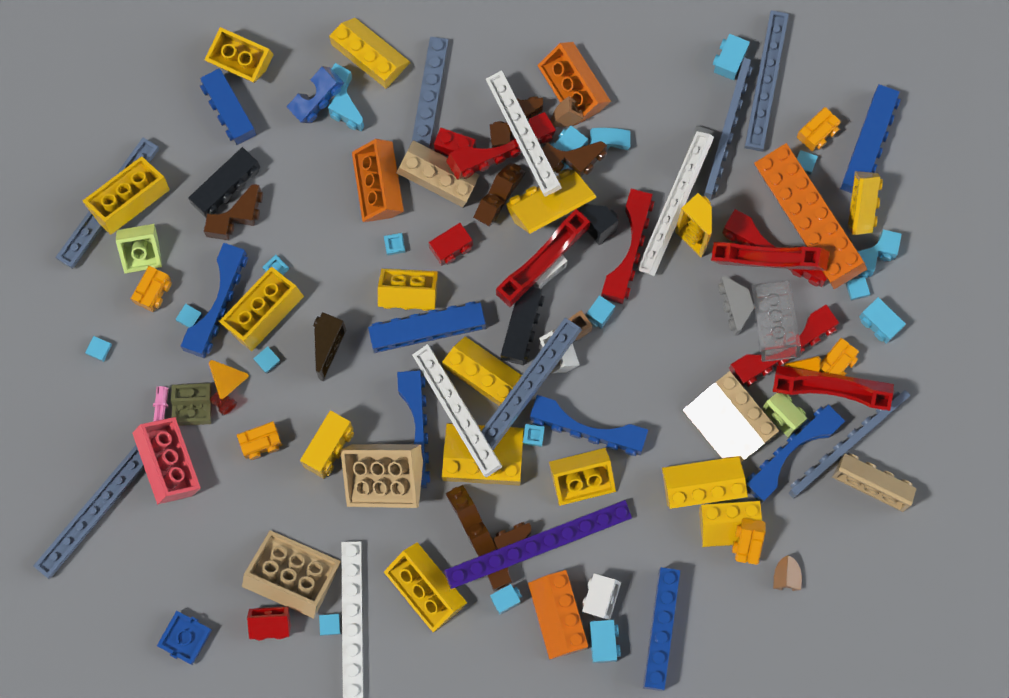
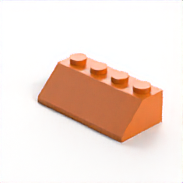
(572, 77)
(377, 181)
(558, 615)

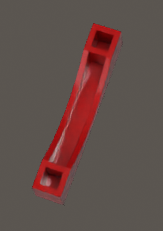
(468, 160)
(743, 230)
(790, 258)
(523, 278)
(617, 281)
(817, 325)
(801, 381)

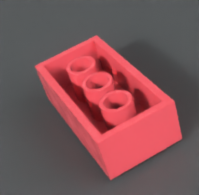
(166, 460)

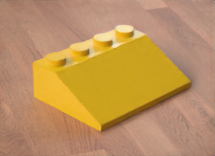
(535, 210)
(461, 466)

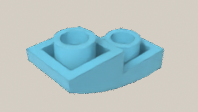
(611, 137)

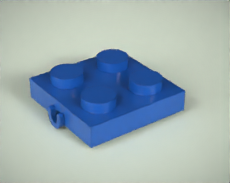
(184, 637)

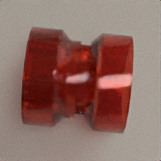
(224, 405)

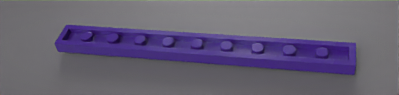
(537, 544)

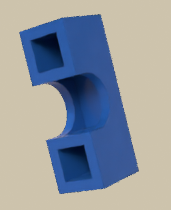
(327, 85)

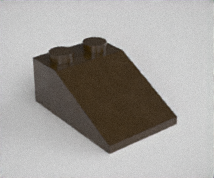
(328, 336)

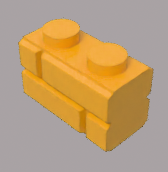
(819, 129)
(151, 289)
(839, 358)
(259, 440)
(749, 541)

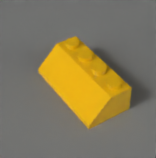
(368, 51)
(126, 195)
(695, 223)
(261, 308)
(481, 370)
(704, 482)
(424, 587)

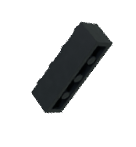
(224, 182)
(521, 326)

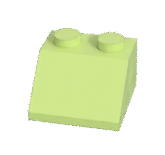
(138, 248)
(784, 413)

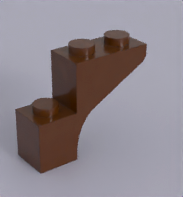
(501, 133)
(579, 159)
(500, 191)
(243, 212)
(470, 520)
(503, 538)

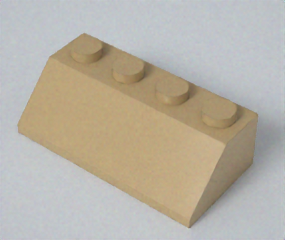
(433, 173)
(874, 482)

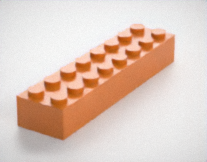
(810, 214)

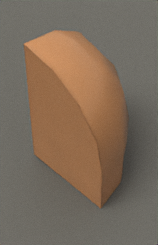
(566, 114)
(787, 574)

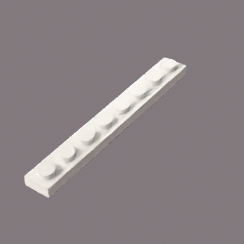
(523, 134)
(674, 203)
(457, 411)
(352, 620)

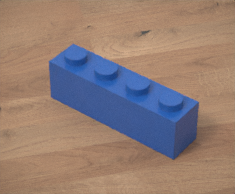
(228, 107)

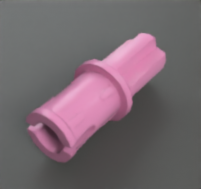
(160, 403)

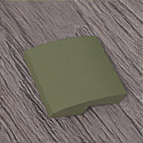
(191, 404)

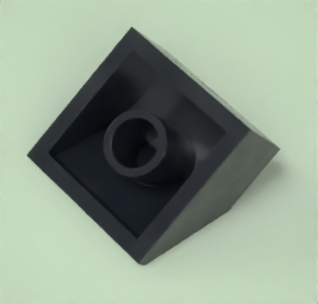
(602, 221)

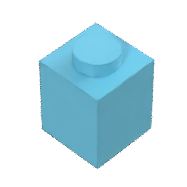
(600, 312)
(506, 598)

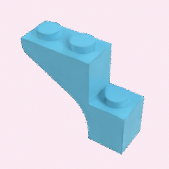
(342, 106)
(886, 249)

